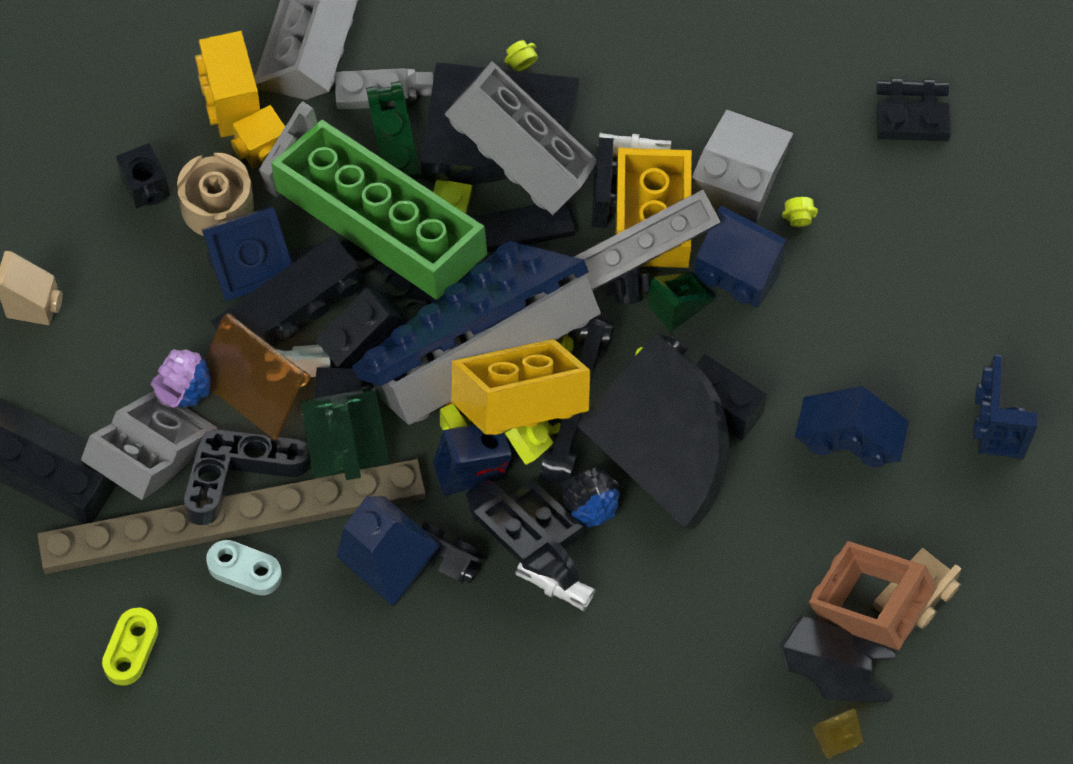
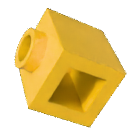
(256, 135)

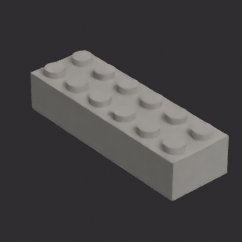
(543, 318)

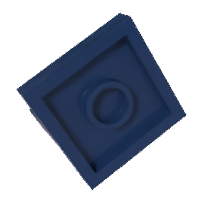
(246, 251)

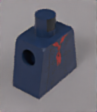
(470, 456)

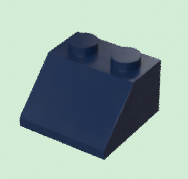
(740, 258)

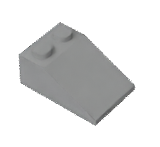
(740, 164)

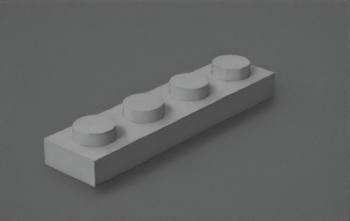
(649, 239)

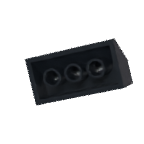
(48, 465)

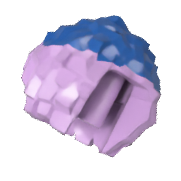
(182, 379)

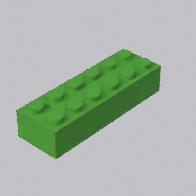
(380, 209)

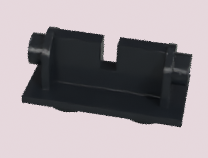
(458, 556)

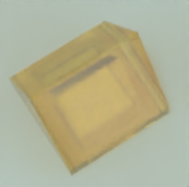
(839, 733)

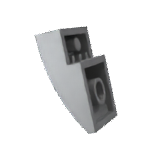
(145, 444)

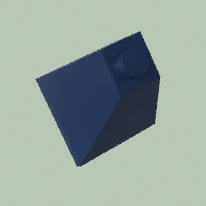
(385, 547)

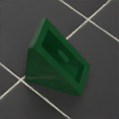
(677, 298)

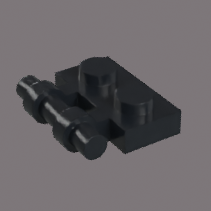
(913, 119)

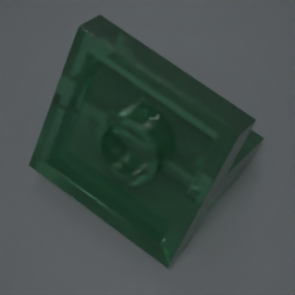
(344, 433)

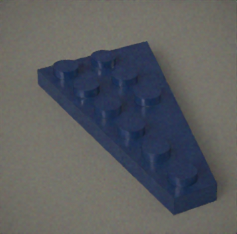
(474, 303)

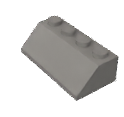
(304, 47)
(521, 138)

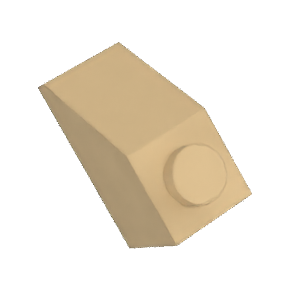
(28, 291)

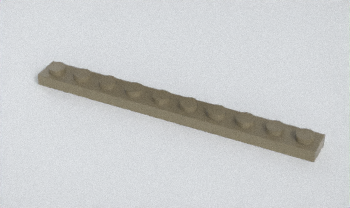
(238, 516)

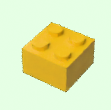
(226, 80)

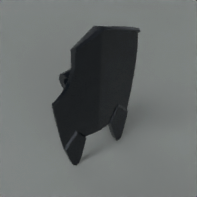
(834, 660)

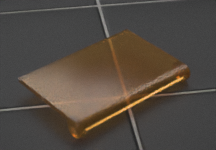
(253, 376)

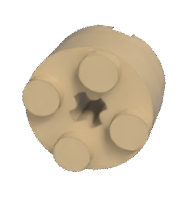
(214, 191)

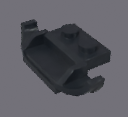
(529, 527)

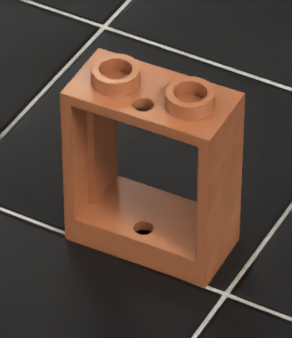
(901, 610)

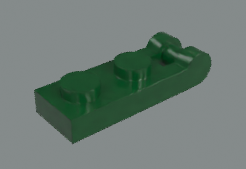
(393, 129)

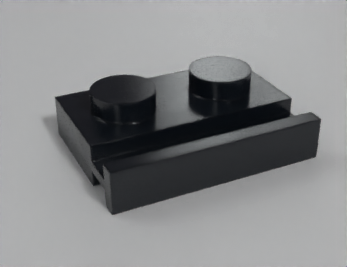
(604, 174)

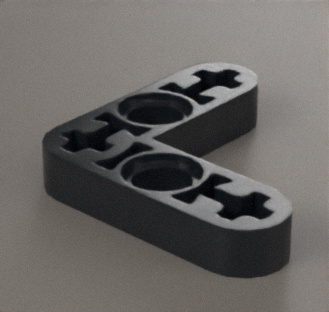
(225, 460)

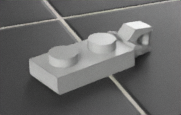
(351, 86)

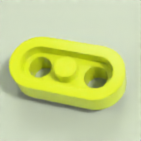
(130, 648)

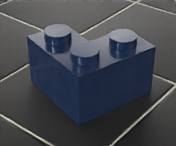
(854, 422)

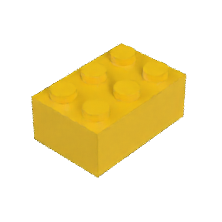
(649, 184)
(520, 386)

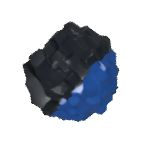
(591, 497)

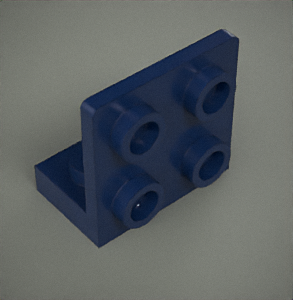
(1000, 430)

